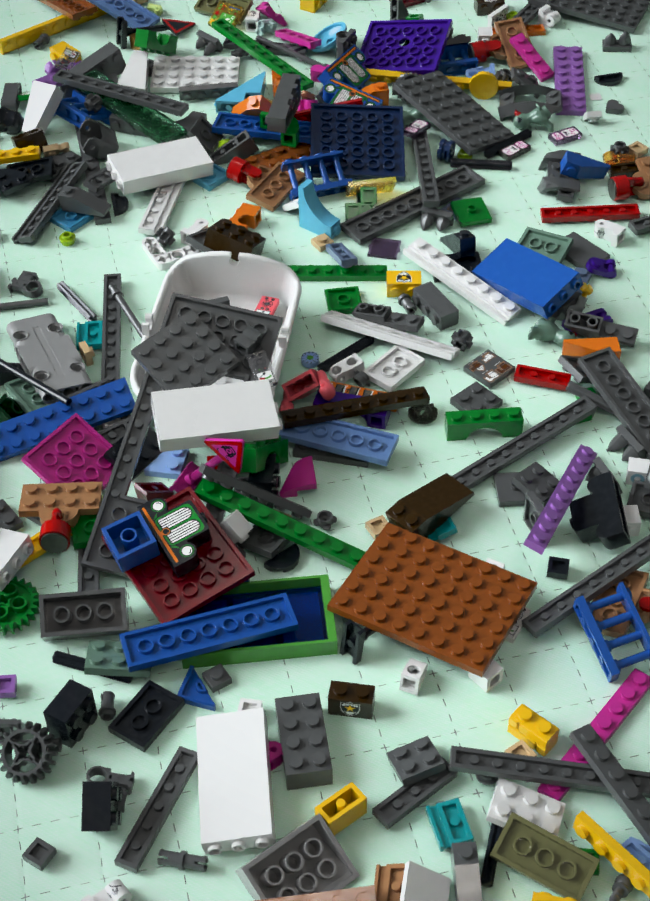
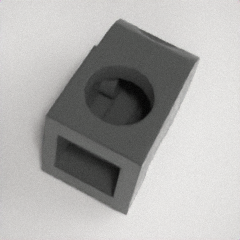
(248, 339)

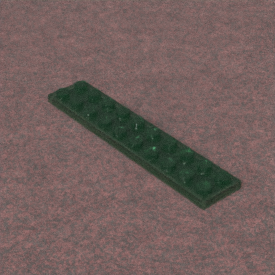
(146, 120)

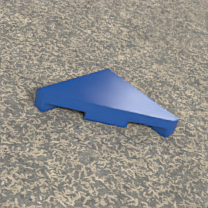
(195, 692)

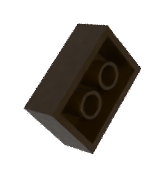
(233, 238)

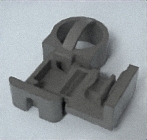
(25, 283)
(124, 780)

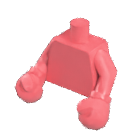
(304, 386)

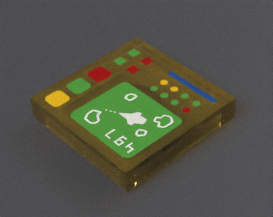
(227, 11)

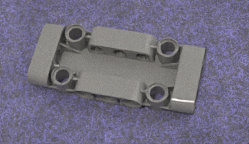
(48, 355)

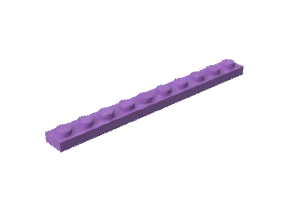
(560, 499)

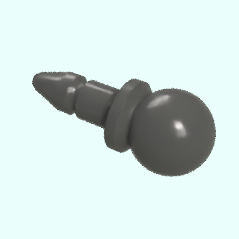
(621, 888)

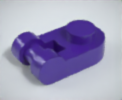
(602, 267)

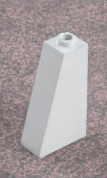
(136, 71)
(41, 106)

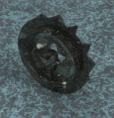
(429, 415)

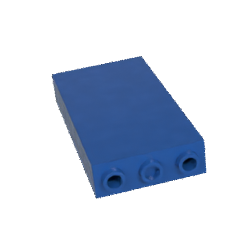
(528, 278)

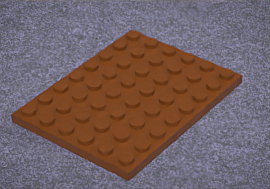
(433, 598)

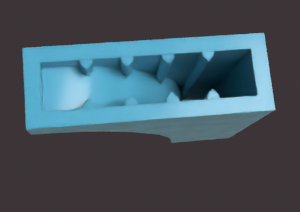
(313, 214)

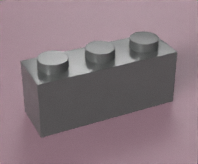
(435, 306)

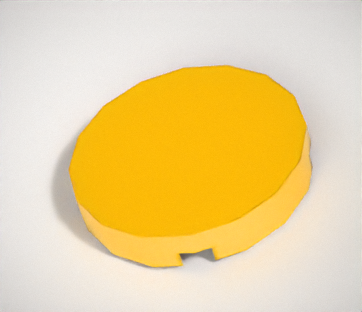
(483, 85)

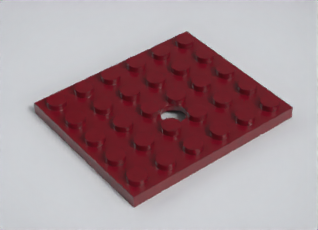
(218, 571)

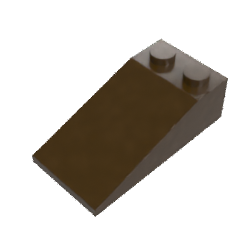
(429, 505)

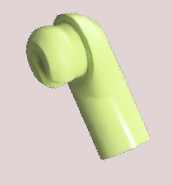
(156, 8)

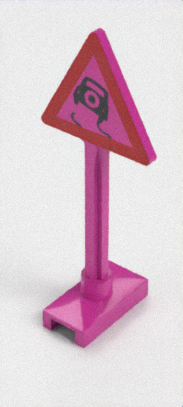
(226, 449)

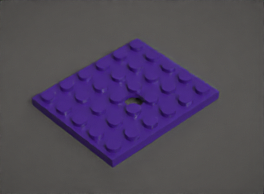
(420, 56)

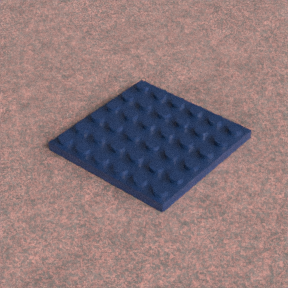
(367, 135)

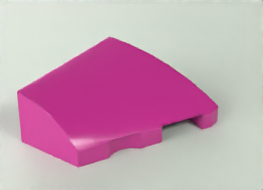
(267, 10)
(299, 478)

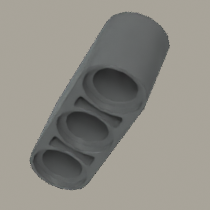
(10, 96)

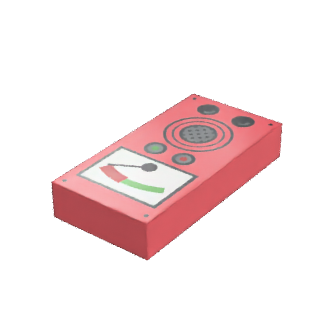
(267, 305)

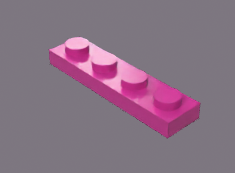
(298, 38)
(531, 57)

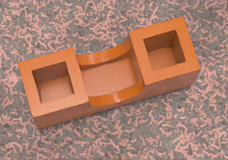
(247, 216)

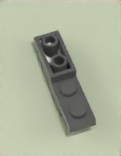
(384, 316)
(594, 327)

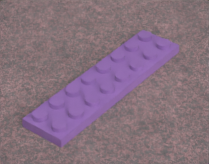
(570, 79)

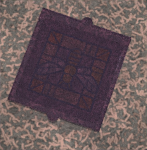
(384, 248)

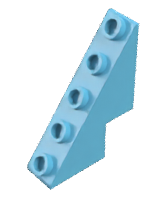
(253, 87)

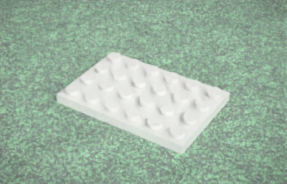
(178, 71)

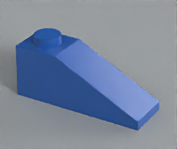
(582, 167)

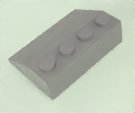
(299, 864)

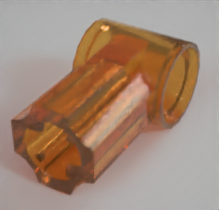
(612, 158)

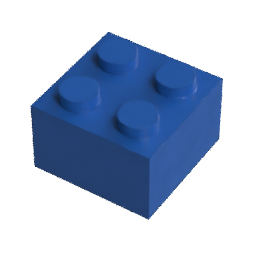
(130, 541)

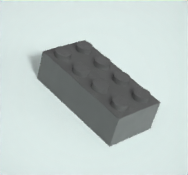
(83, 614)
(303, 741)

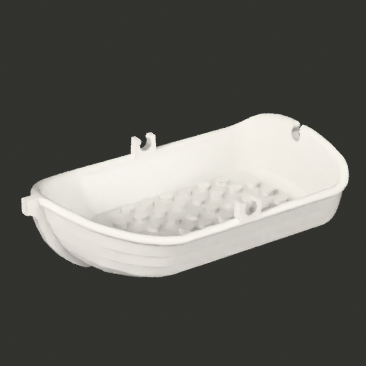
(244, 282)

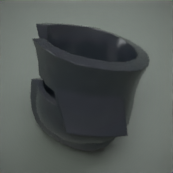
(10, 121)

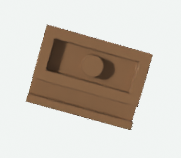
(388, 882)

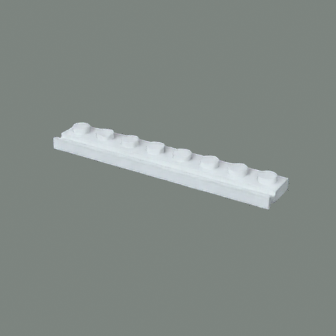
(160, 208)
(462, 281)
(390, 335)

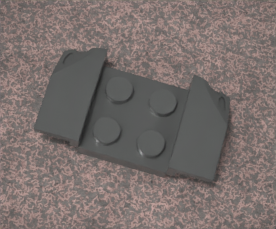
(554, 179)

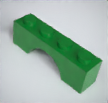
(149, 42)
(462, 423)
(256, 453)

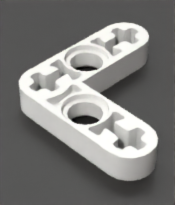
(165, 260)

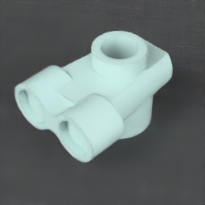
(266, 25)

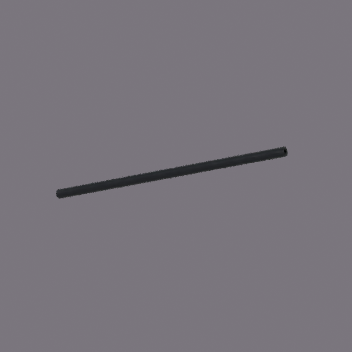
(36, 383)

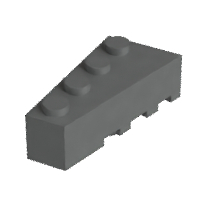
(105, 60)
(284, 103)

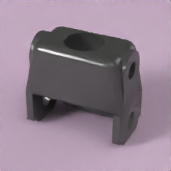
(98, 140)

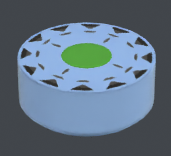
(310, 359)

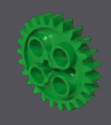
(18, 605)

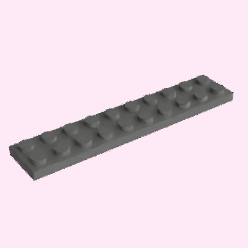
(408, 205)

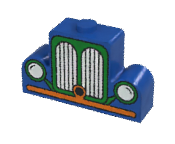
(348, 69)
(337, 91)

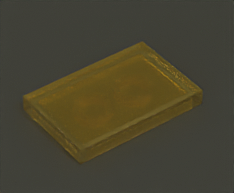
(383, 185)

